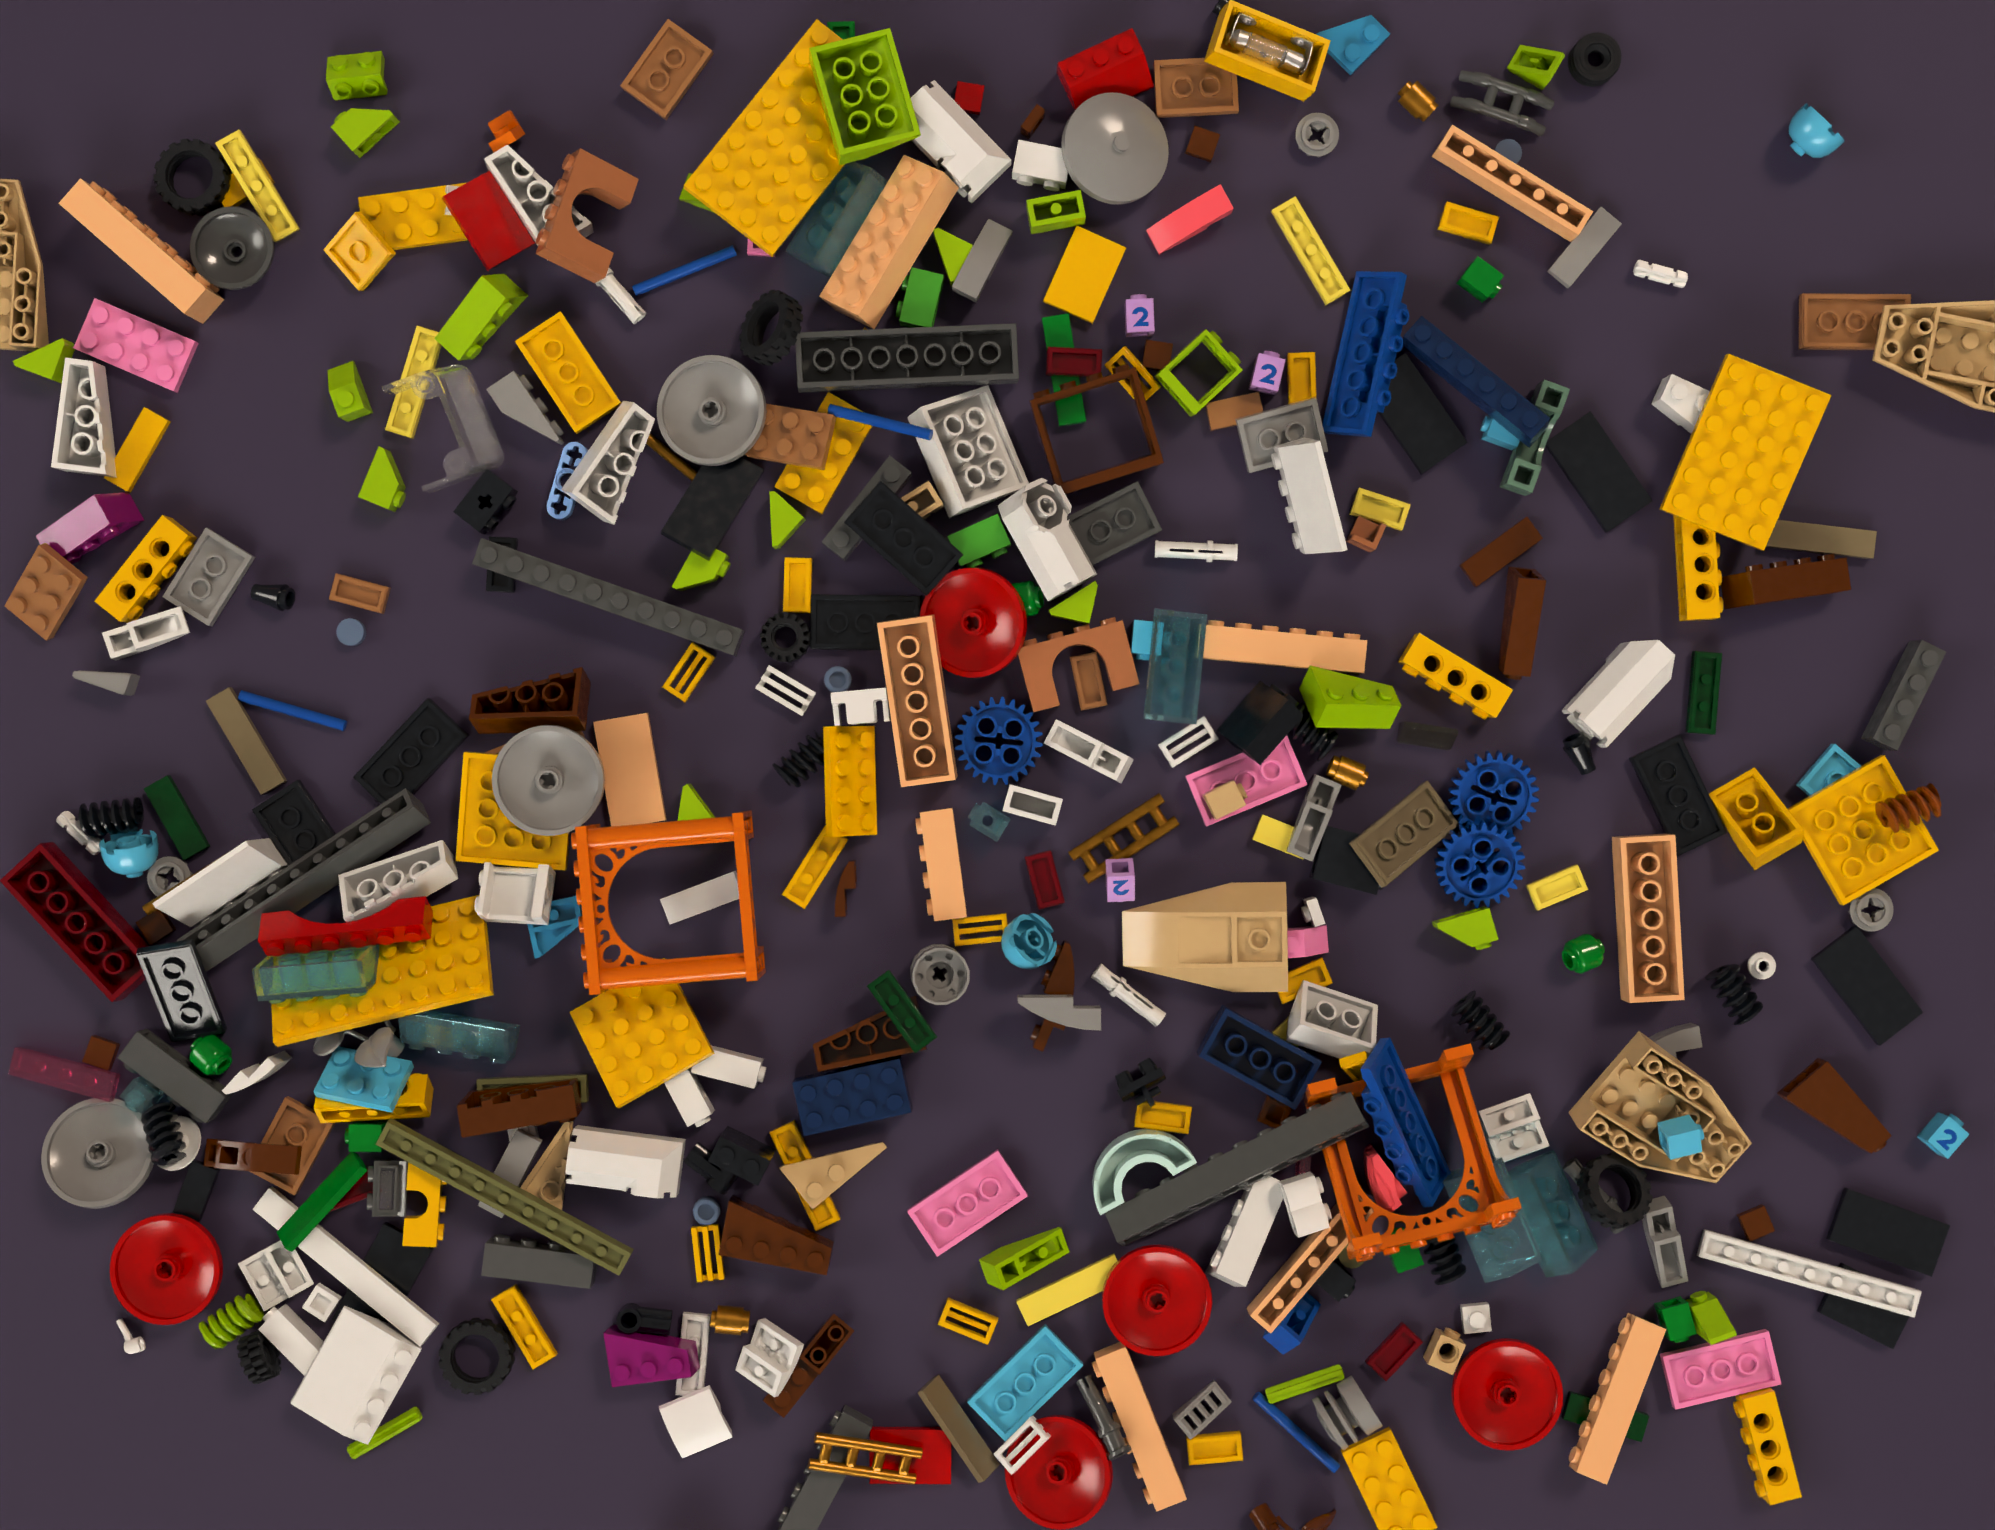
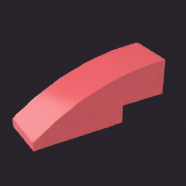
(1190, 219)

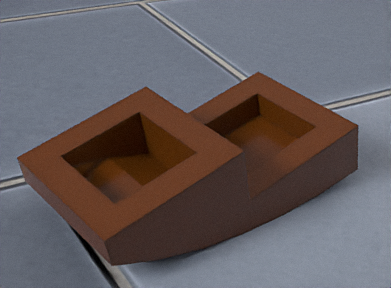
(847, 881)

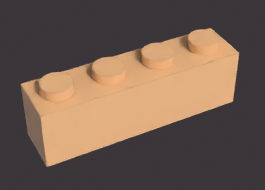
(943, 864)

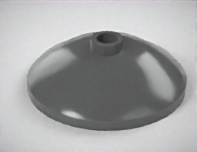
(218, 238)

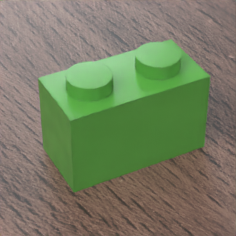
(921, 298)
(980, 541)

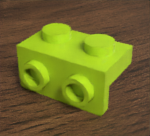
(356, 75)

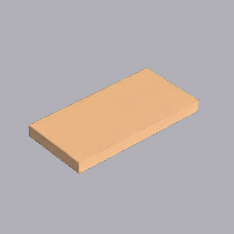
(630, 770)

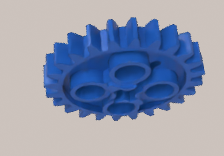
(996, 765)
(1503, 772)
(1495, 880)

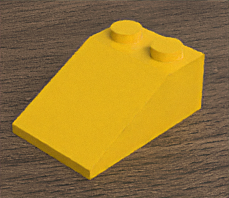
(1756, 818)

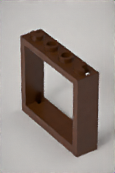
(1094, 381)

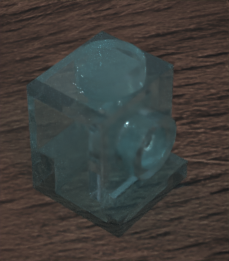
(999, 823)
(140, 1098)

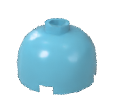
(1812, 134)
(130, 852)
(1028, 941)

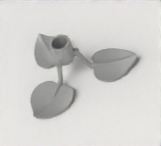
(371, 1052)

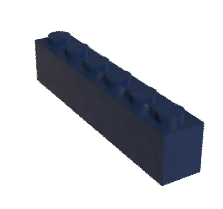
(1475, 381)

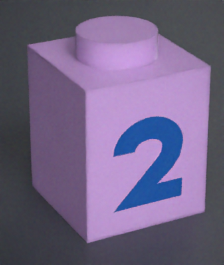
(1139, 316)
(1267, 373)
(1120, 880)

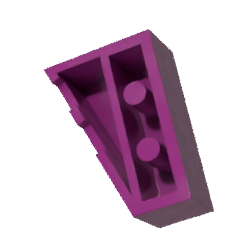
(91, 524)
(648, 1357)

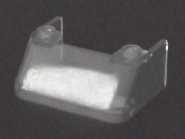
(467, 417)

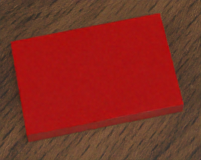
(488, 220)
(936, 1457)

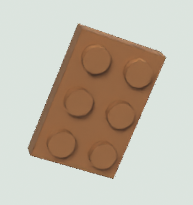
(667, 69)
(1193, 88)
(794, 437)
(46, 591)
(296, 1126)

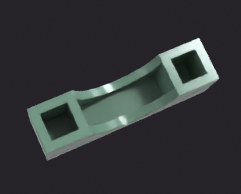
(1525, 462)

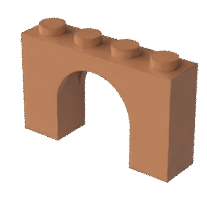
(560, 239)
(1107, 640)

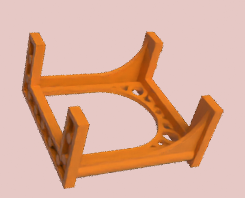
(603, 973)
(1492, 1201)

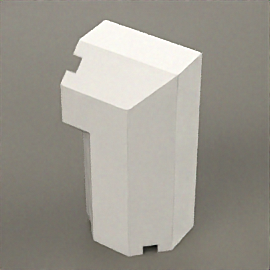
(956, 142)
(1043, 535)
(1620, 689)
(625, 1161)

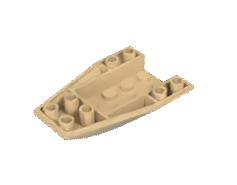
(1942, 348)
(1214, 937)

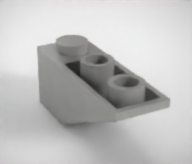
(516, 401)

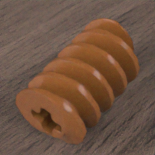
(1909, 807)

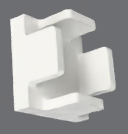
(860, 706)

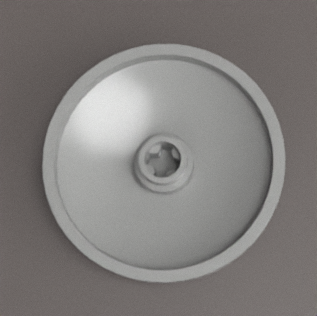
(1115, 148)
(711, 410)
(548, 780)
(96, 1154)

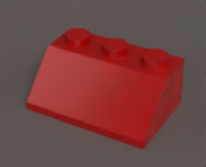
(1108, 67)

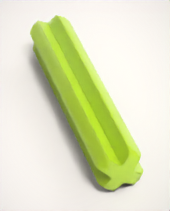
(1304, 1383)
(386, 1432)

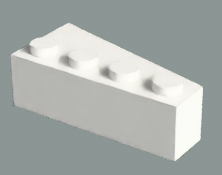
(528, 191)
(1680, 401)
(84, 421)
(610, 462)
(398, 877)
(1246, 1232)

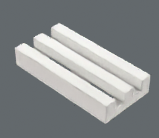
(765, 679)
(1208, 729)
(1038, 1429)

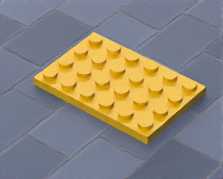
(1745, 452)

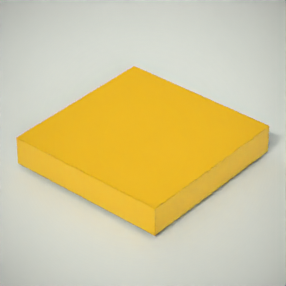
(359, 251)

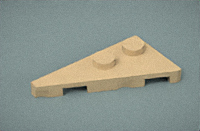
(549, 1174)
(825, 1174)

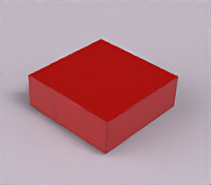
(969, 97)

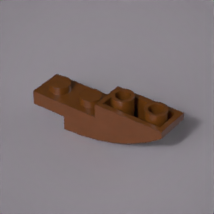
(1057, 981)
(252, 1156)
(811, 1363)

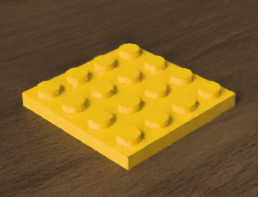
(488, 834)
(1848, 837)
(641, 1038)

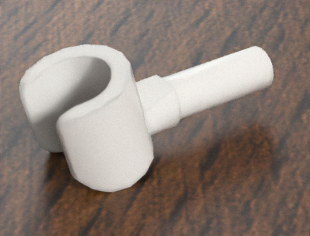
(131, 1344)

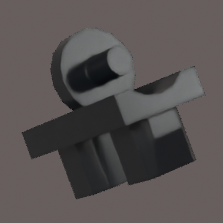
(1151, 1076)

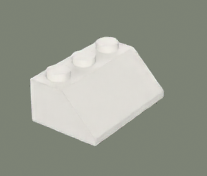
(1332, 1021)

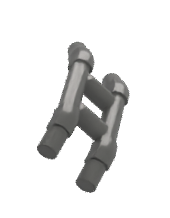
(1486, 107)

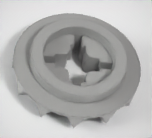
(1318, 122)
(165, 865)
(1879, 918)

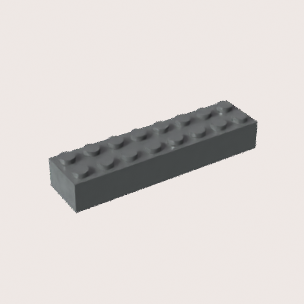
(907, 358)

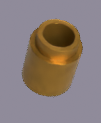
(1417, 100)
(1347, 772)
(730, 1320)

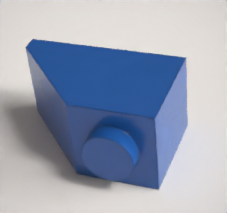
(1294, 1326)

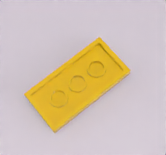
(412, 217)
(568, 372)
(818, 486)
(850, 780)
(1387, 1483)

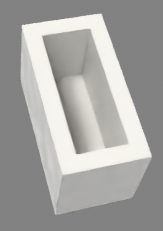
(1039, 165)
(1032, 804)

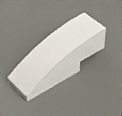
(146, 633)
(1088, 751)
(701, 897)

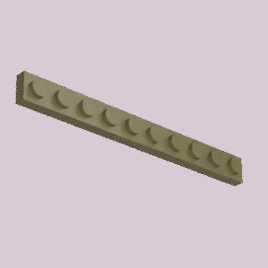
(504, 1196)

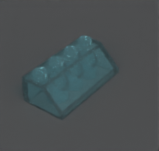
(836, 218)
(1175, 666)
(316, 974)
(460, 1034)
(1553, 1214)
(1499, 1250)

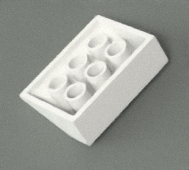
(969, 451)
(1309, 497)
(222, 882)
(356, 1374)

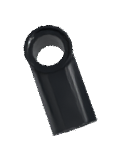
(715, 1176)
(648, 1319)

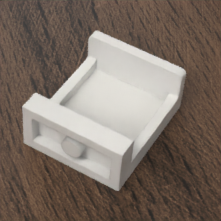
(515, 894)

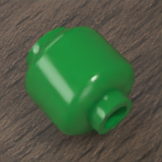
(1031, 596)
(1583, 953)
(211, 1055)

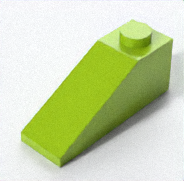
(1022, 1258)

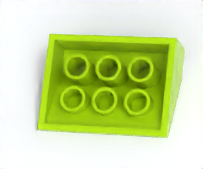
(863, 95)

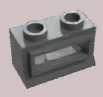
(389, 1188)

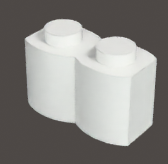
(1305, 1204)

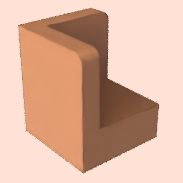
(1365, 534)

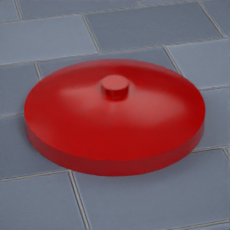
(976, 621)
(166, 1269)
(1156, 1300)
(1507, 1394)
(1064, 1478)

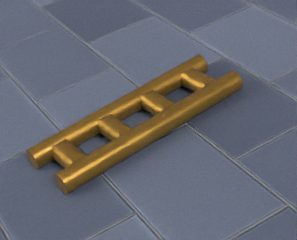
(1127, 821)
(856, 1444)

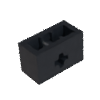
(473, 509)

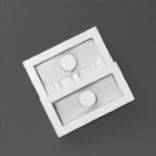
(257, 1072)
(1513, 1128)
(275, 1274)
(769, 1357)
(695, 1421)

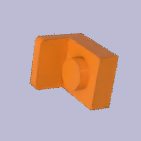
(505, 129)

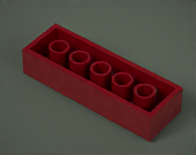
(78, 919)

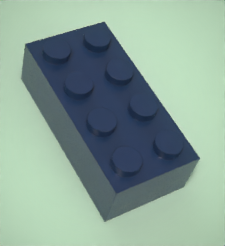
(1258, 1057)
(852, 1095)

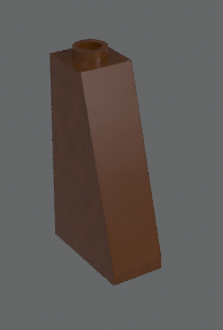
(1520, 621)
(1831, 1101)

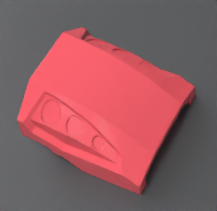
(1381, 1181)

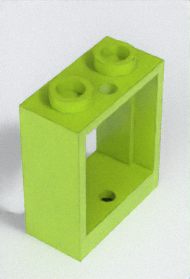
(1179, 392)

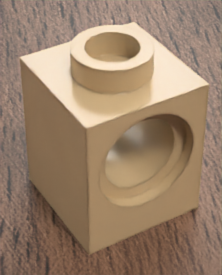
(1225, 799)
(1450, 1360)

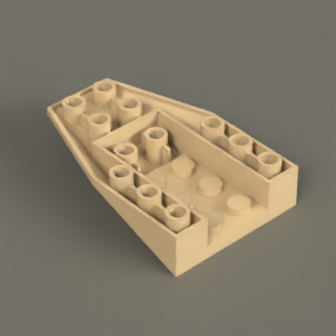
(21, 275)
(1652, 1087)

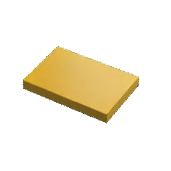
(1084, 274)

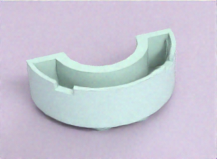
(1130, 1150)

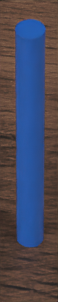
(684, 270)
(880, 422)
(292, 710)
(1296, 1432)

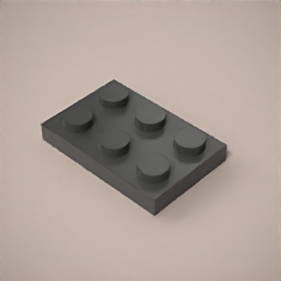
(1114, 523)

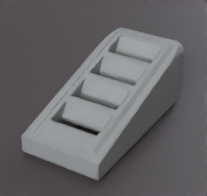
(117, 682)
(1195, 1401)

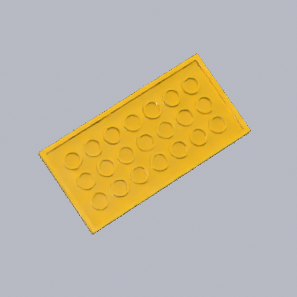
(774, 154)
(409, 980)

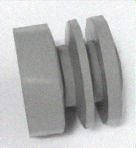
(938, 990)
(1346, 1413)

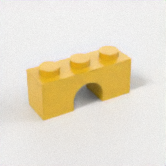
(426, 1228)

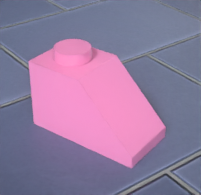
(1307, 941)

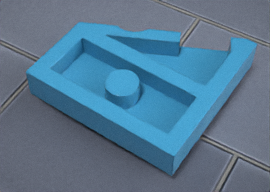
(1354, 42)
(562, 921)

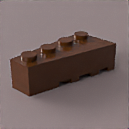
(1786, 582)
(551, 701)
(863, 1042)
(518, 1106)
(772, 1240)

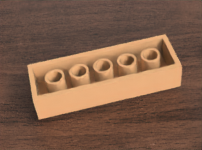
(889, 241)
(142, 249)
(917, 700)
(1648, 918)

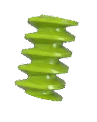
(231, 1322)

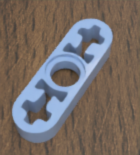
(556, 498)

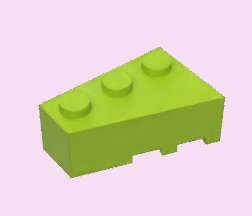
(480, 315)
(1348, 701)

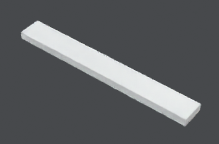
(352, 1271)
(1809, 1273)

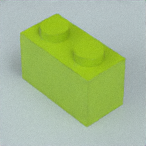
(1055, 212)

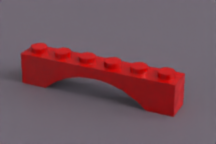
(400, 922)

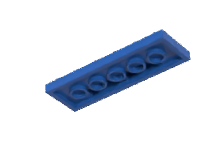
(1367, 353)
(1402, 1124)

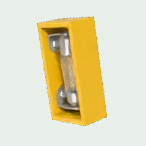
(1267, 50)

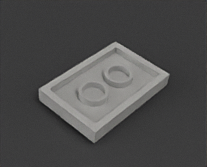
(1278, 426)
(208, 577)

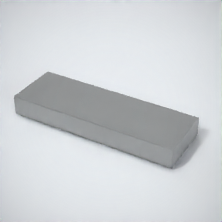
(1584, 247)

